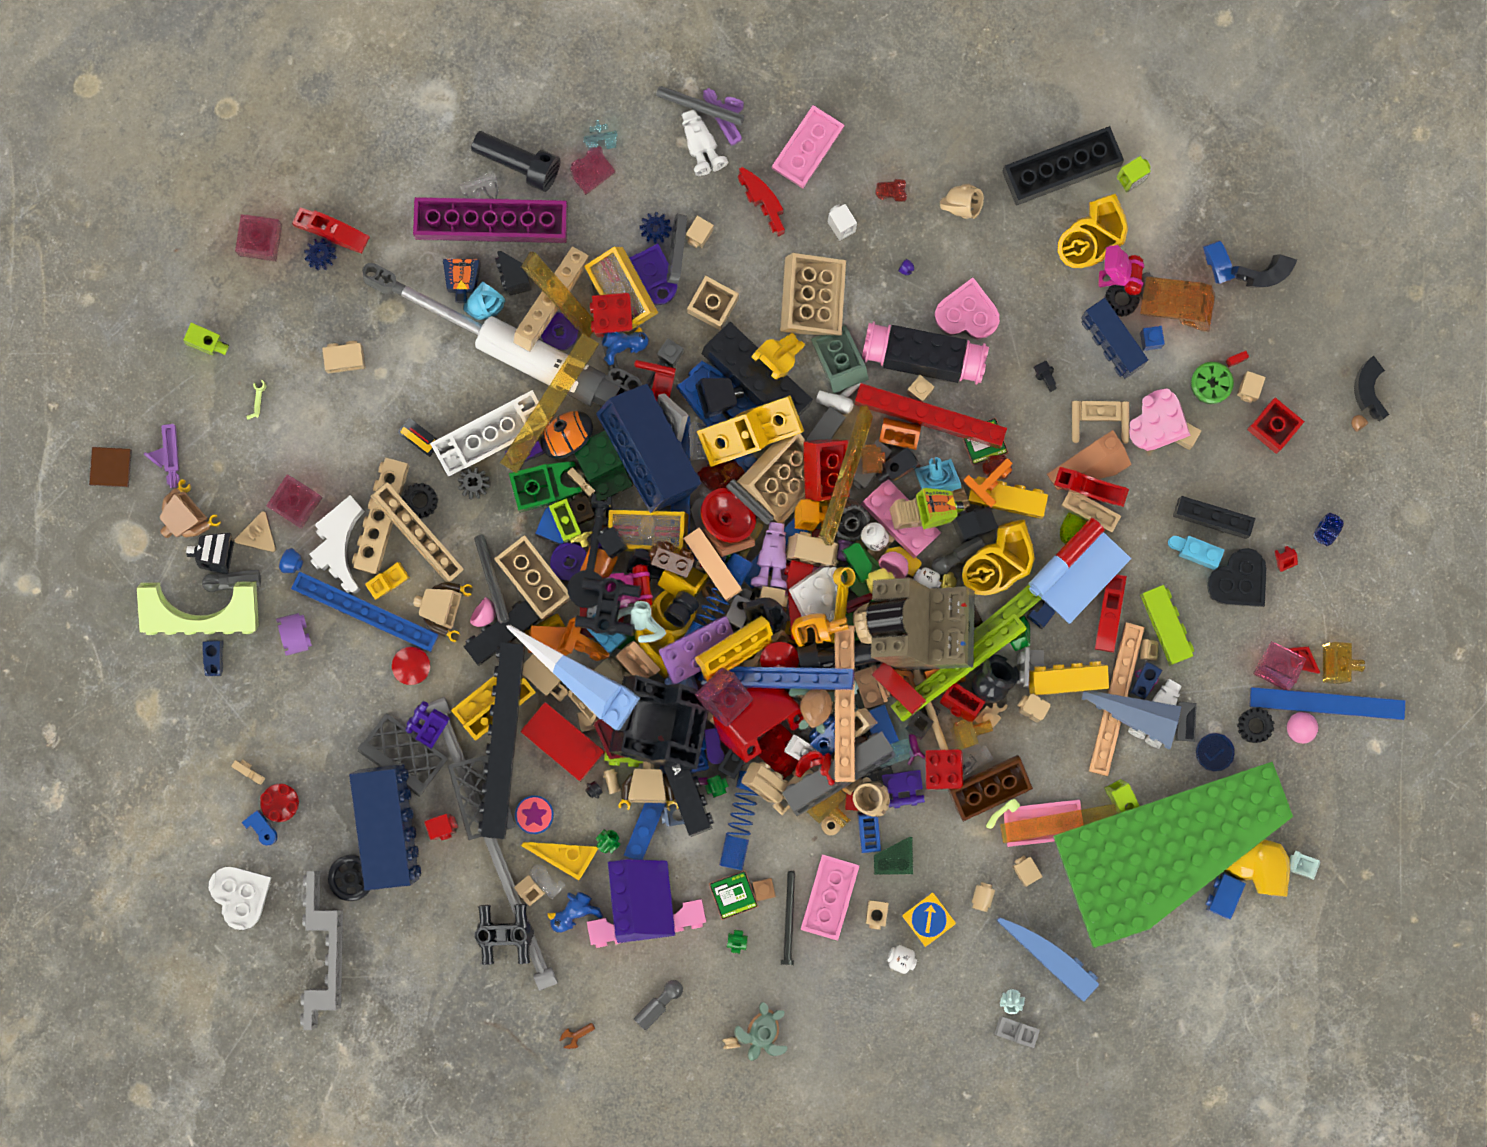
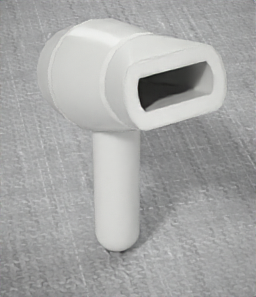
(839, 402)

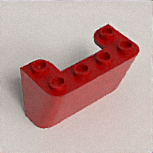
(765, 711)

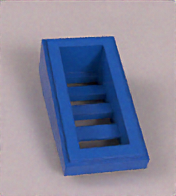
(869, 848)

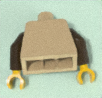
(440, 607)
(647, 786)

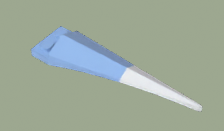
(600, 694)

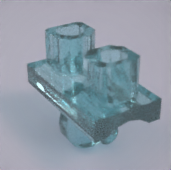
(610, 137)
(902, 751)

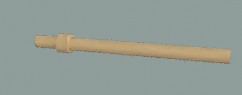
(919, 678)

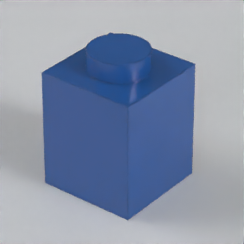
(1152, 338)

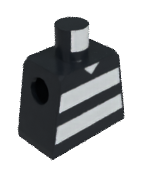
(213, 552)

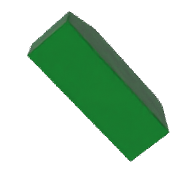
(857, 561)
(1023, 639)

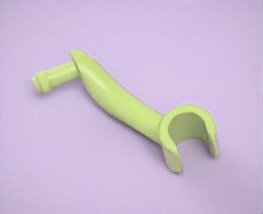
(1013, 805)

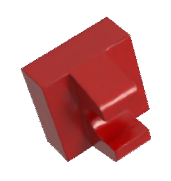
(1287, 559)

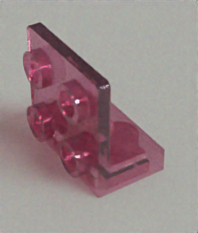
(591, 170)

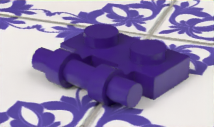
(432, 727)
(904, 782)

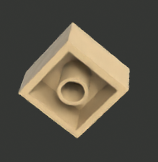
(713, 303)
(809, 550)

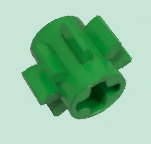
(716, 786)
(607, 841)
(737, 941)

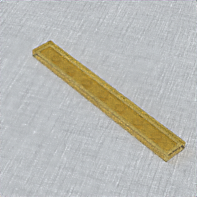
(549, 403)
(846, 475)

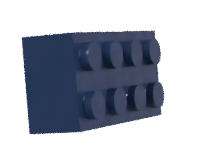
(1114, 339)

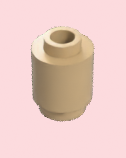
(983, 897)

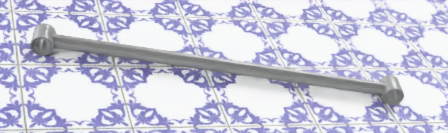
(544, 977)

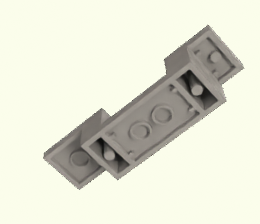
(322, 920)

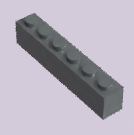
(815, 786)

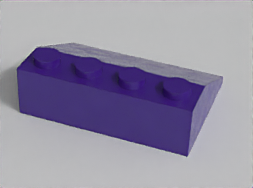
(641, 900)

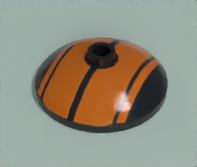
(566, 434)

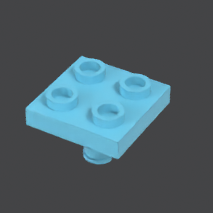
(938, 475)

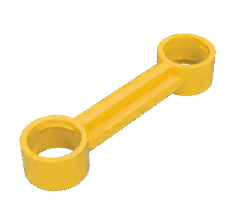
(842, 593)

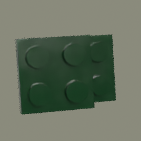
(603, 467)

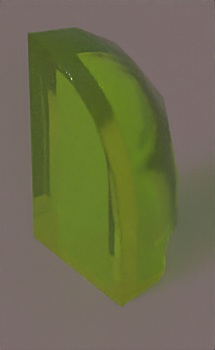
(1070, 527)

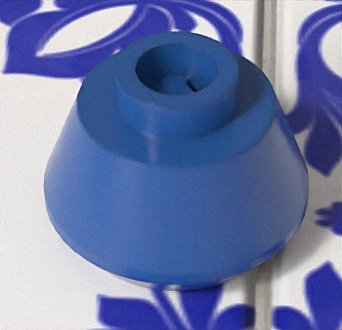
(290, 561)

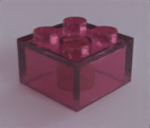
(258, 237)
(294, 501)

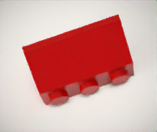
(822, 467)

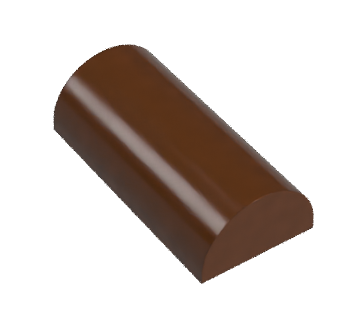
(990, 788)

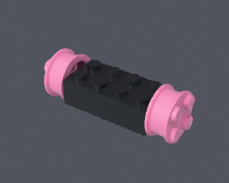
(925, 353)

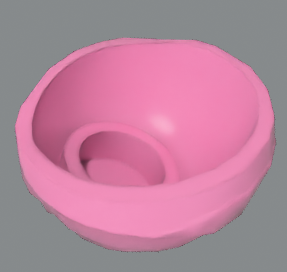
(894, 563)
(483, 613)
(1302, 727)

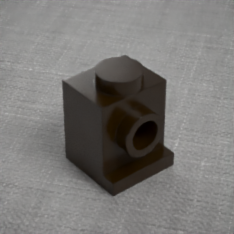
(584, 515)

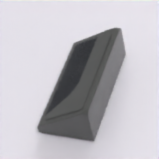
(1187, 722)

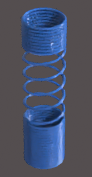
(739, 569)
(734, 847)

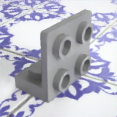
(1028, 660)

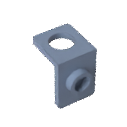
(667, 817)

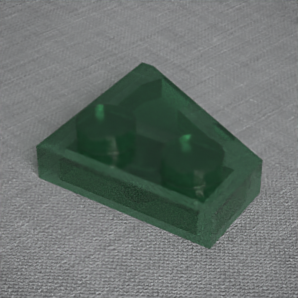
(895, 859)

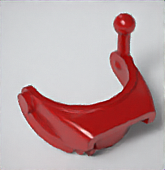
(813, 759)

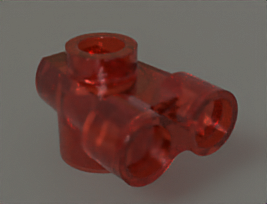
(892, 190)

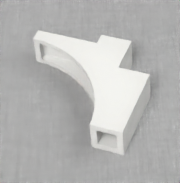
(333, 552)

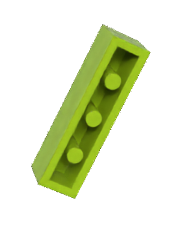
(1166, 625)

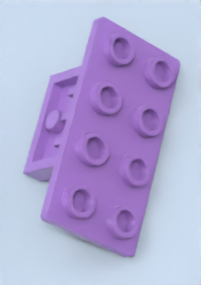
(681, 654)

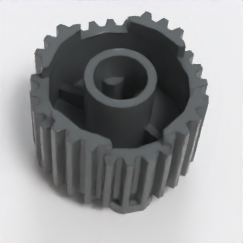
(857, 517)

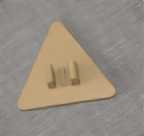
(257, 534)

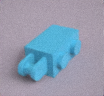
(1197, 551)

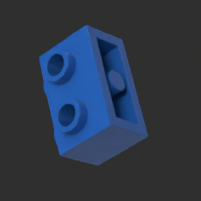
(824, 742)

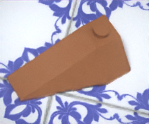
(1099, 460)

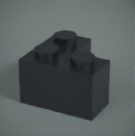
(974, 523)

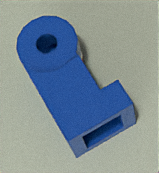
(262, 827)

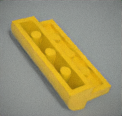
(735, 648)
(475, 708)

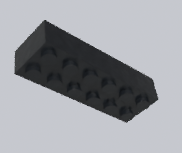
(1063, 165)
(732, 355)

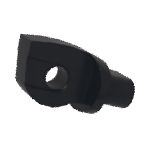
(1044, 373)

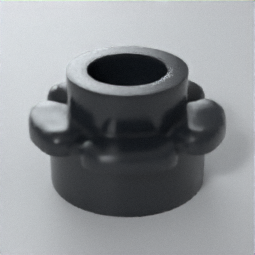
(593, 790)

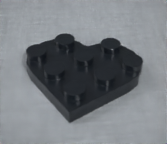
(1240, 581)

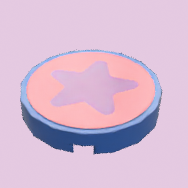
(534, 814)

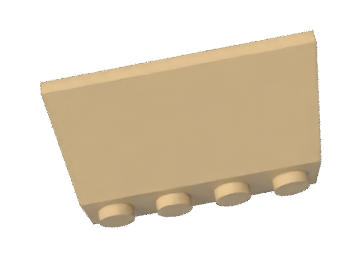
(813, 295)
(778, 477)

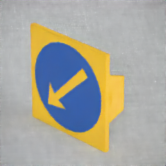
(929, 919)

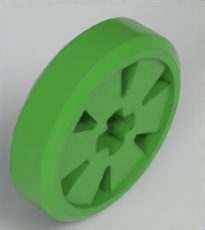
(1221, 376)

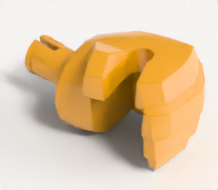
(821, 625)

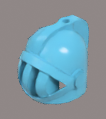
(484, 302)

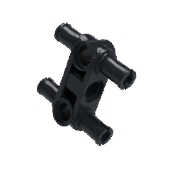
(608, 606)
(504, 934)

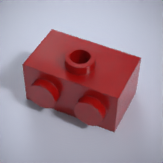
(962, 702)
(441, 827)

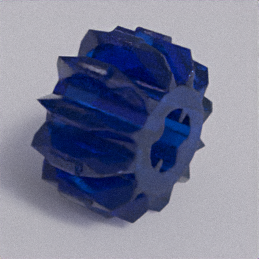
(648, 224)
(312, 256)
(1328, 529)

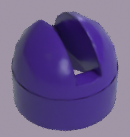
(906, 267)

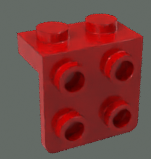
(611, 313)
(773, 748)
(944, 769)

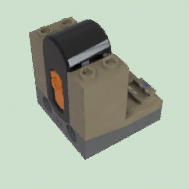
(921, 625)

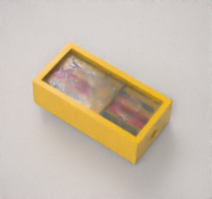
(615, 274)
(644, 528)

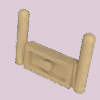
(1100, 411)

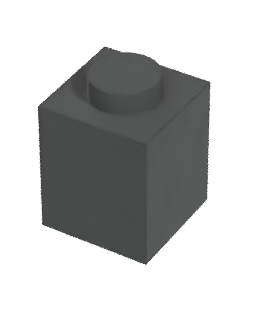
(670, 352)

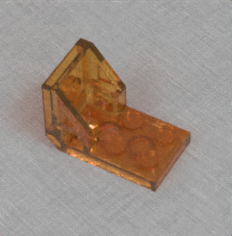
(1180, 300)

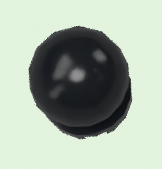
(994, 679)

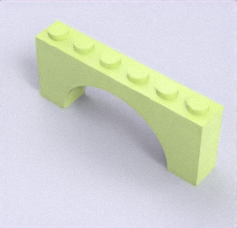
(160, 616)

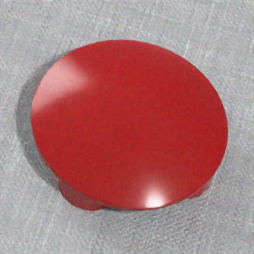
(779, 655)
(410, 666)
(279, 802)

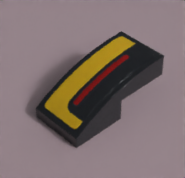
(417, 436)

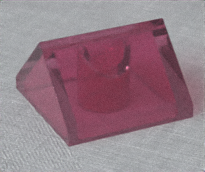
(1280, 666)

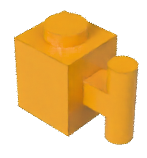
(808, 515)

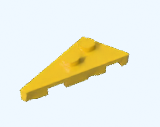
(568, 858)

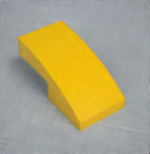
(387, 580)

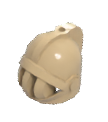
(962, 199)
(871, 798)

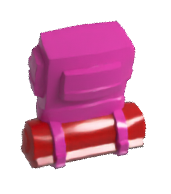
(1122, 270)
(639, 577)

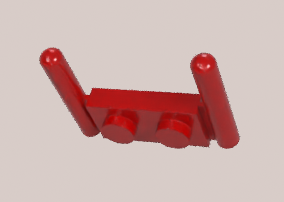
(663, 377)

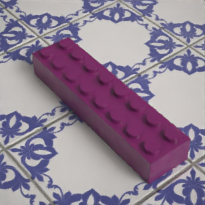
(490, 220)

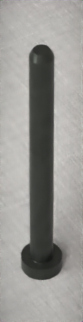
(789, 919)

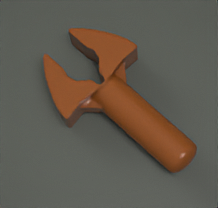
(576, 1035)

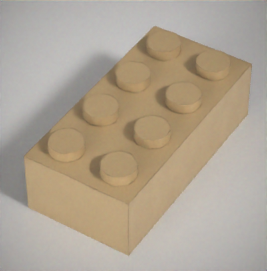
(533, 578)

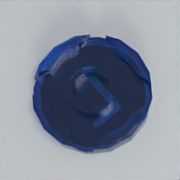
(1215, 752)

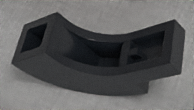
(1275, 273)
(1365, 391)

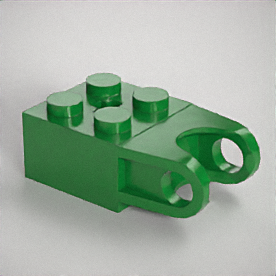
(549, 485)

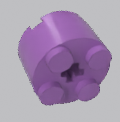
(293, 634)

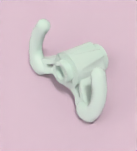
(642, 619)

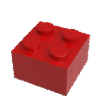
(1275, 425)

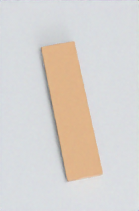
(713, 564)

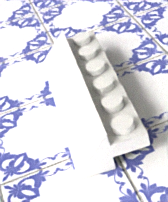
(484, 435)

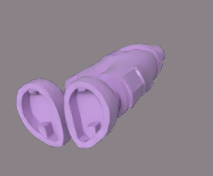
(772, 556)

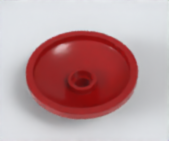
(725, 505)

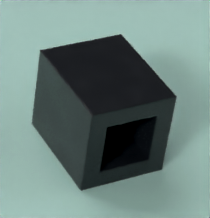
(611, 542)

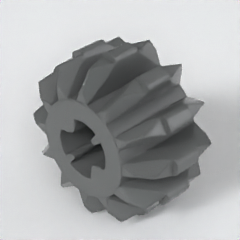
(473, 476)

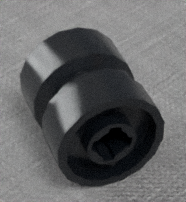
(681, 609)

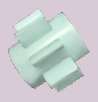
(1012, 1001)

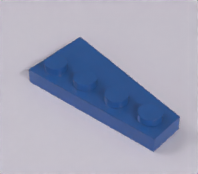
(704, 370)

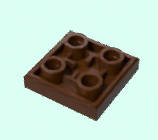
(110, 467)

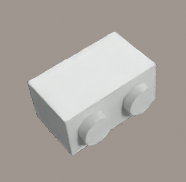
(841, 221)

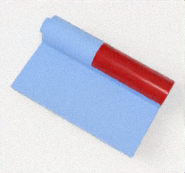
(1079, 571)

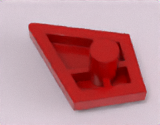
(1310, 664)

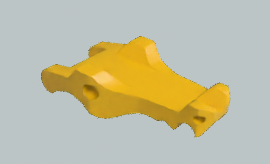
(779, 354)

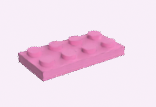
(808, 146)
(912, 539)
(1039, 810)
(830, 897)

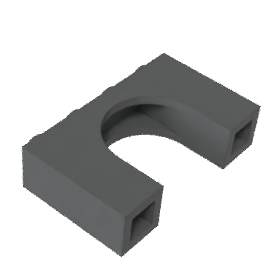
(826, 430)

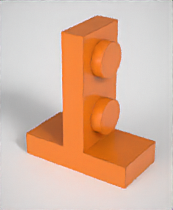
(989, 484)
(573, 639)

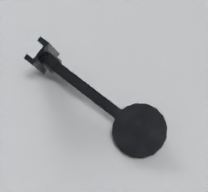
(579, 596)

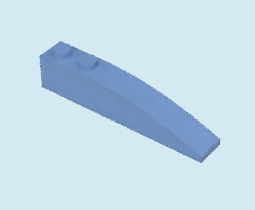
(1065, 968)

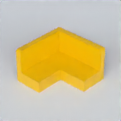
(691, 584)

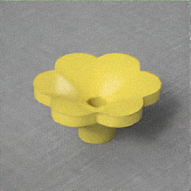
(582, 539)
(948, 580)

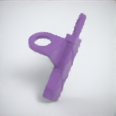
(732, 104)
(167, 455)

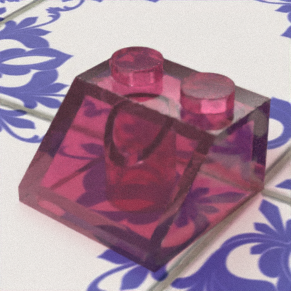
(724, 696)

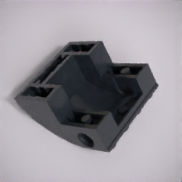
(662, 711)

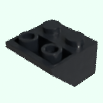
(514, 278)

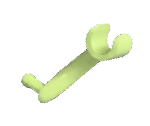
(257, 405)

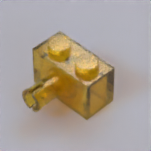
(1339, 663)
(966, 733)
(828, 808)

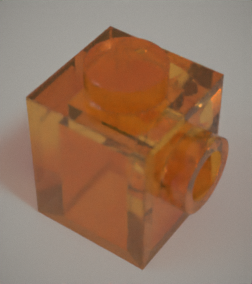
(872, 459)

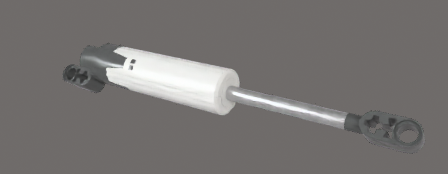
(497, 340)

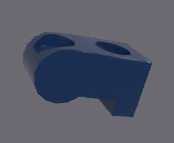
(1043, 616)
(213, 657)
(1146, 680)

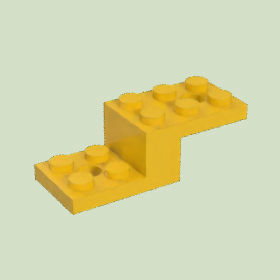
(750, 431)

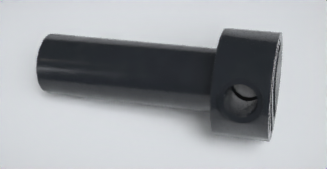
(539, 168)
(812, 657)

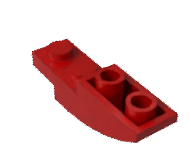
(759, 194)
(331, 229)
(1110, 614)

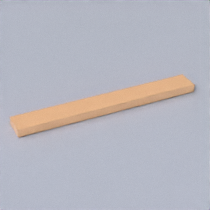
(1120, 686)
(845, 710)

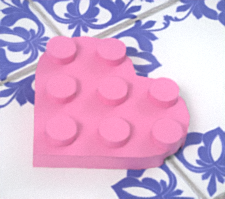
(967, 311)
(1160, 421)

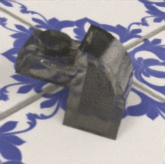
(921, 723)

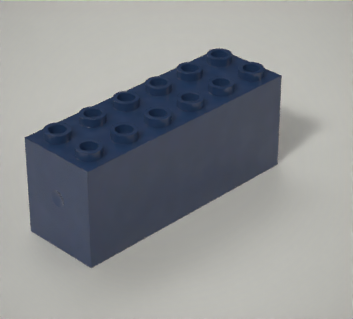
(648, 448)
(385, 827)

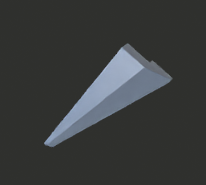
(1150, 717)

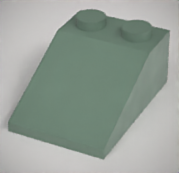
(840, 360)

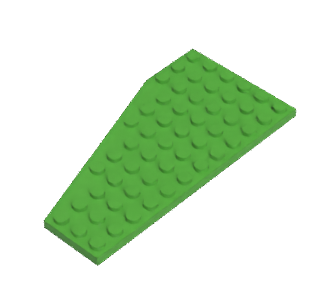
(1158, 855)

